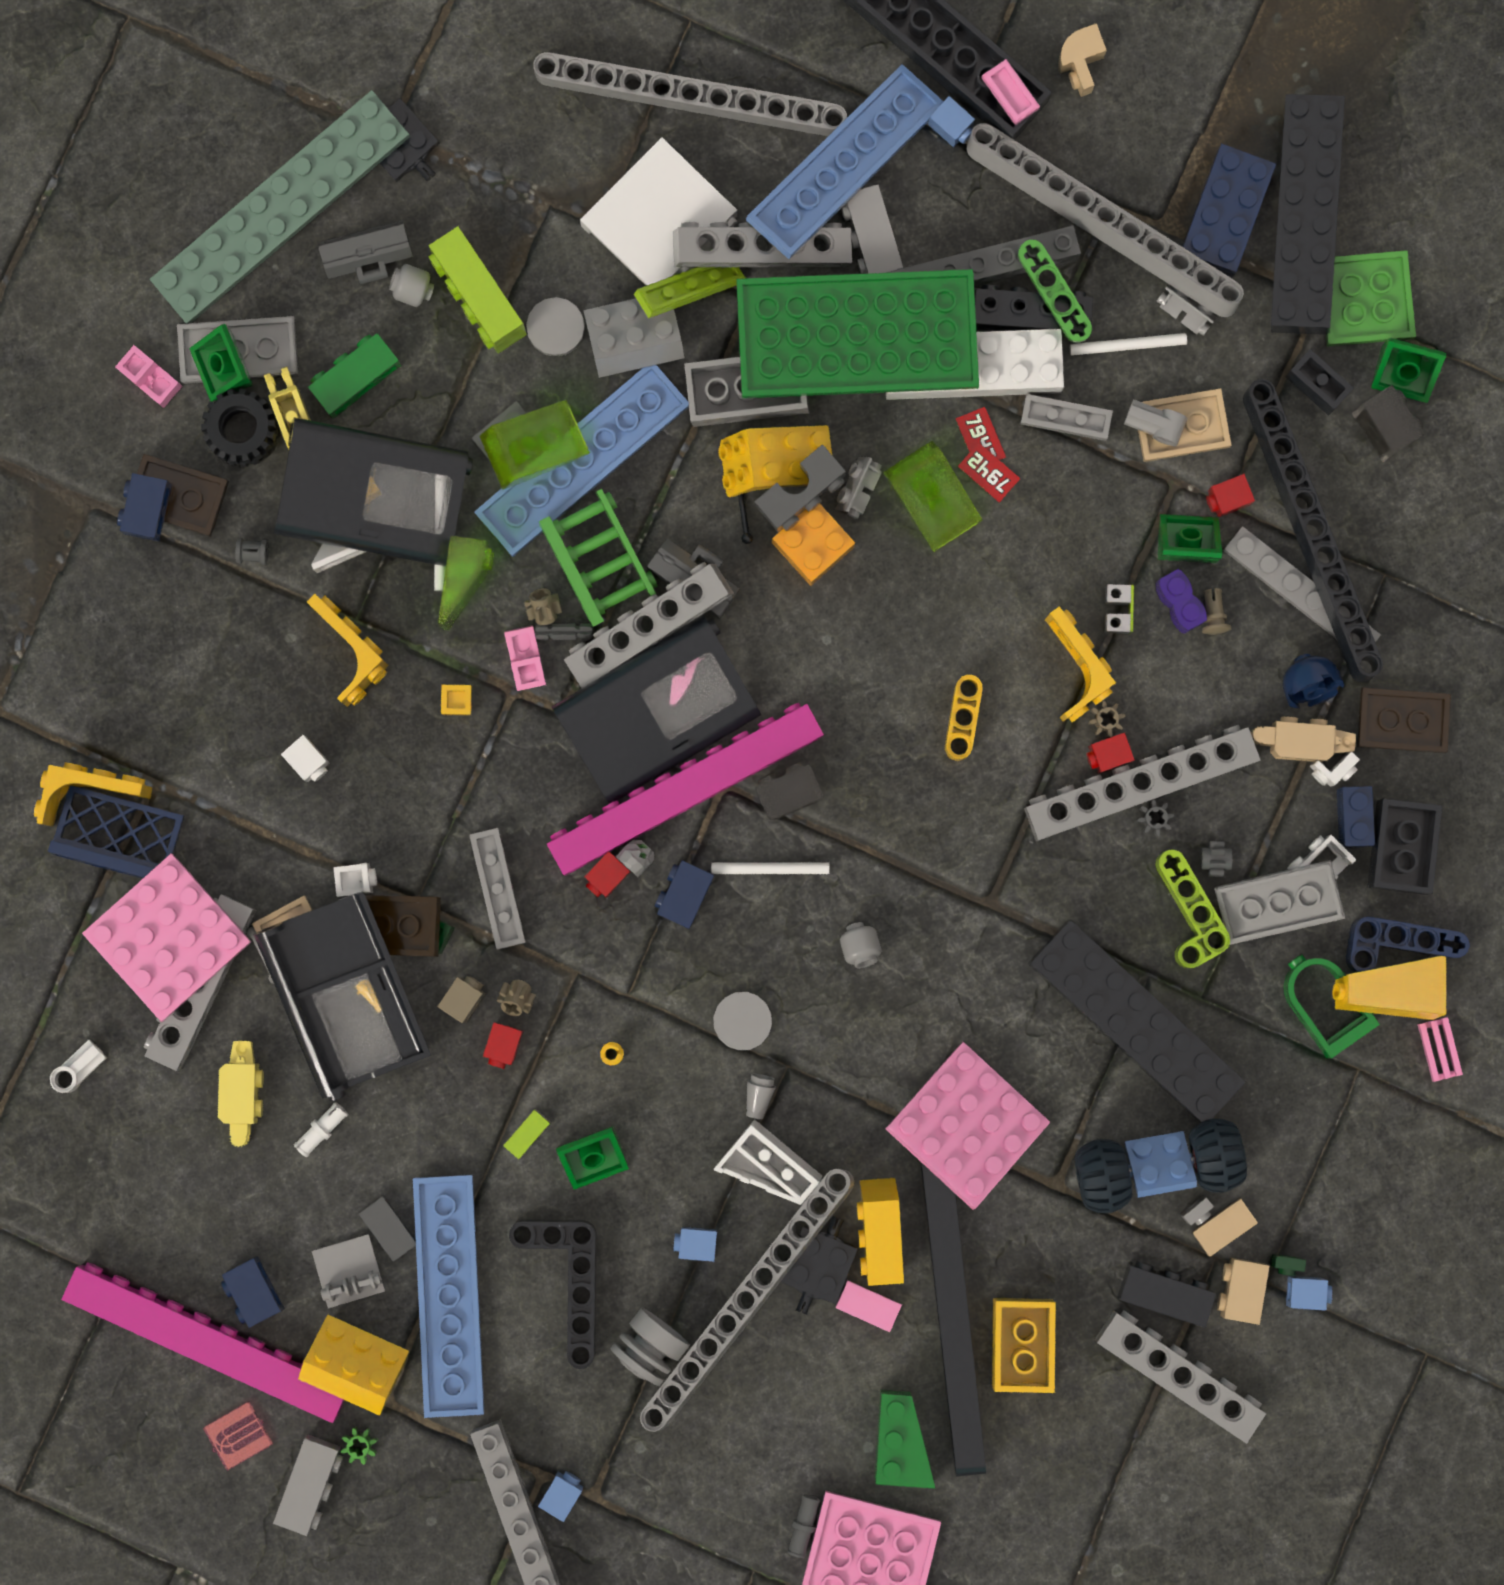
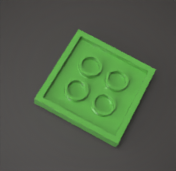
(1371, 299)

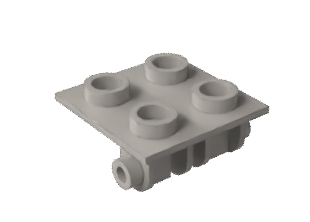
(348, 1271)

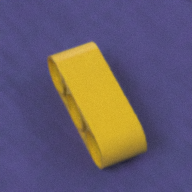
(969, 704)

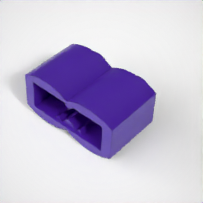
(1185, 609)

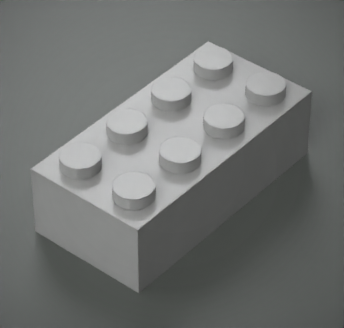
(717, 396)

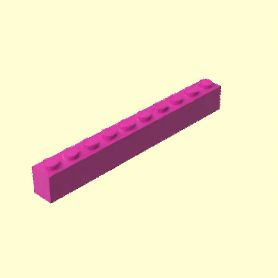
(685, 789)
(197, 1339)

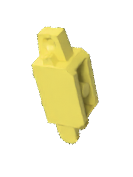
(286, 403)
(239, 1092)

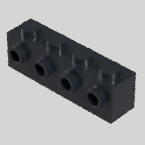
(1024, 310)

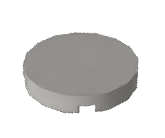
(555, 326)
(742, 1021)

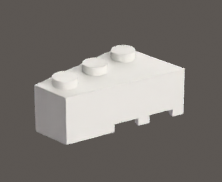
(769, 1164)

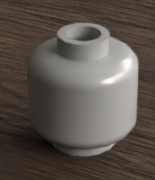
(411, 285)
(860, 945)

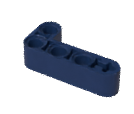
(1408, 941)

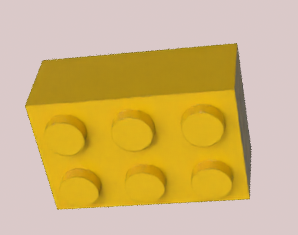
(1023, 1345)
(353, 1364)

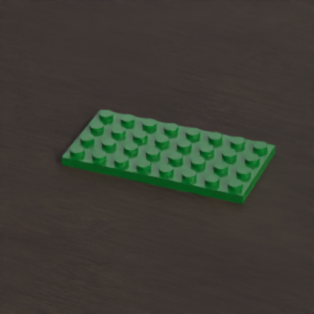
(857, 333)

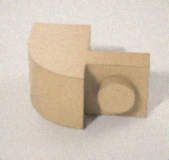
(1079, 50)

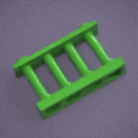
(569, 555)

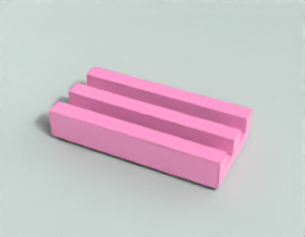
(1457, 1071)

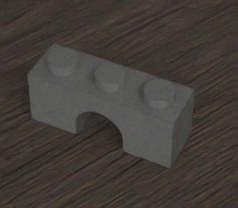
(783, 508)

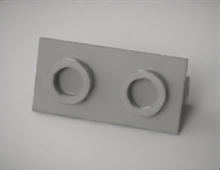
(1196, 313)
(862, 474)

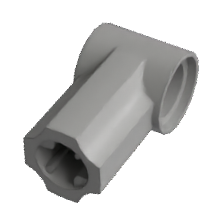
(1163, 424)

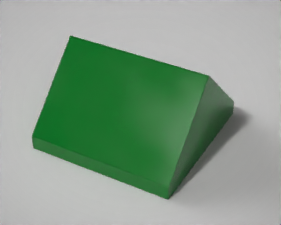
(220, 363)
(1408, 368)
(1189, 539)
(592, 1157)

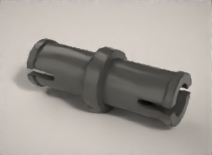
(803, 1526)

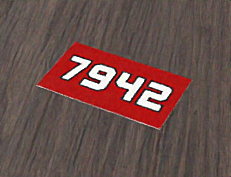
(978, 428)
(989, 472)

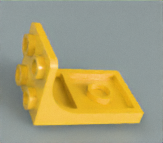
(769, 456)
(370, 665)
(1095, 670)
(58, 779)

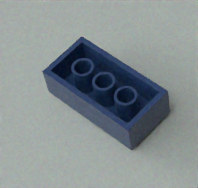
(1228, 208)

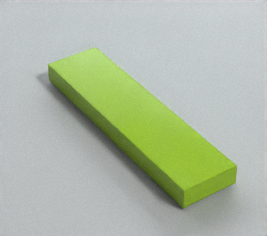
(686, 288)

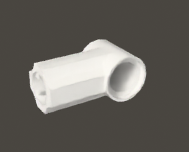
(79, 1065)

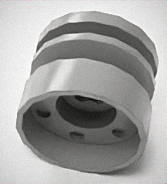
(649, 1347)

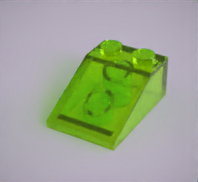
(533, 444)
(933, 495)
(464, 573)

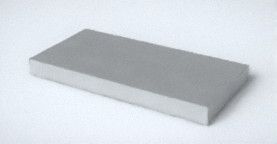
(263, 344)
(1280, 902)

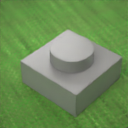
(1198, 1211)

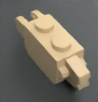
(1302, 740)

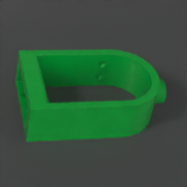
(1344, 1037)

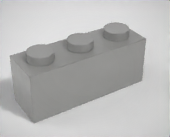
(872, 232)
(308, 1485)

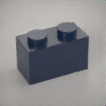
(144, 507)
(1355, 816)
(684, 895)
(251, 1292)

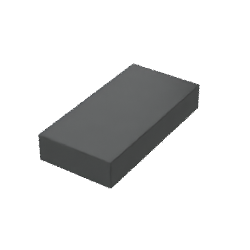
(388, 1228)

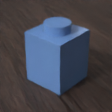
(952, 122)
(696, 1244)
(1308, 1293)
(561, 1495)

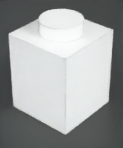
(306, 759)

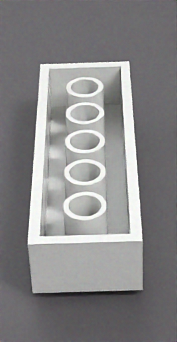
(1010, 365)

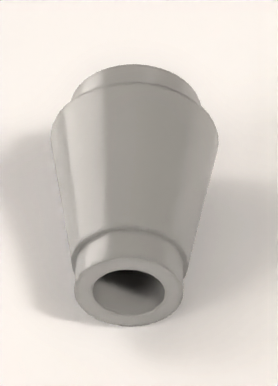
(759, 1093)

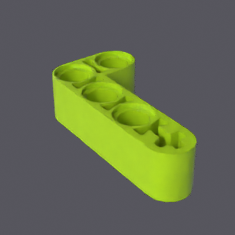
(1187, 906)

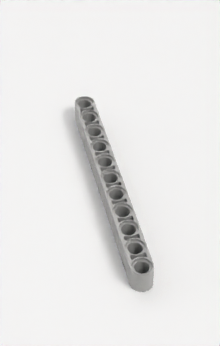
(678, 85)
(1110, 232)
(734, 1306)

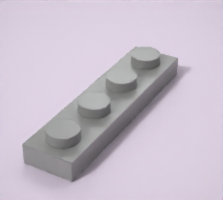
(497, 888)

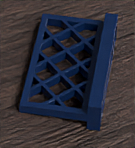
(102, 856)

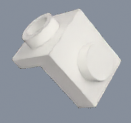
(1342, 770)
(354, 879)

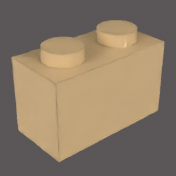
(1243, 1290)

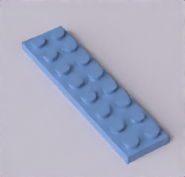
(844, 162)
(612, 436)
(448, 1296)

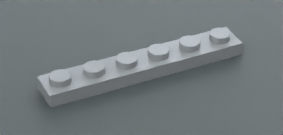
(1284, 579)

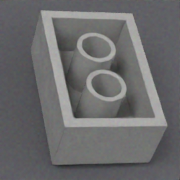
(630, 340)

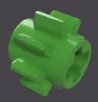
(356, 1453)

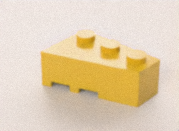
(880, 1232)

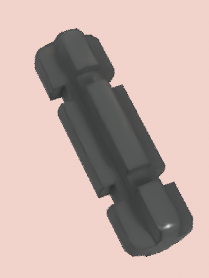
(564, 631)

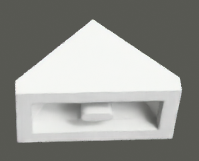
(332, 555)

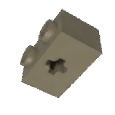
(462, 998)

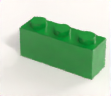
(354, 375)

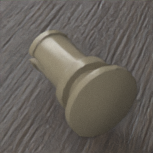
(1215, 613)

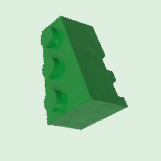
(900, 1445)

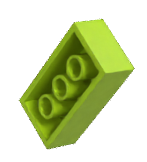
(477, 289)

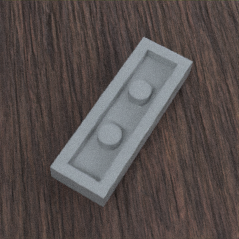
(1066, 417)

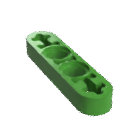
(1050, 293)

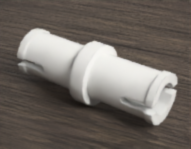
(320, 1129)

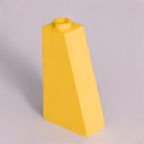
(1402, 990)

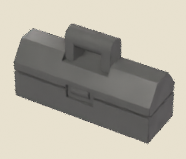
(373, 245)
(675, 563)

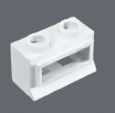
(1342, 860)

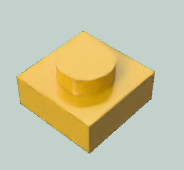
(456, 699)

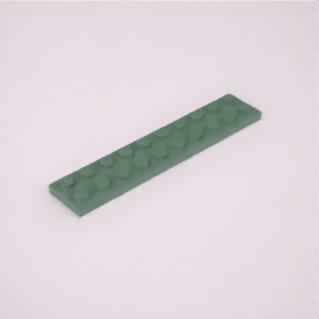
(280, 207)

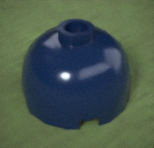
(1311, 680)

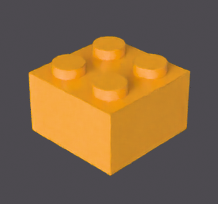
(814, 544)

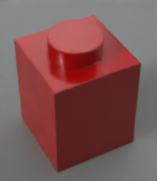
(1230, 496)
(1110, 753)
(606, 875)
(502, 1045)

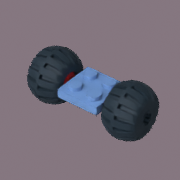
(1161, 1165)

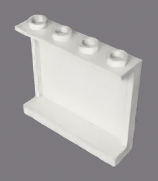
(646, 207)

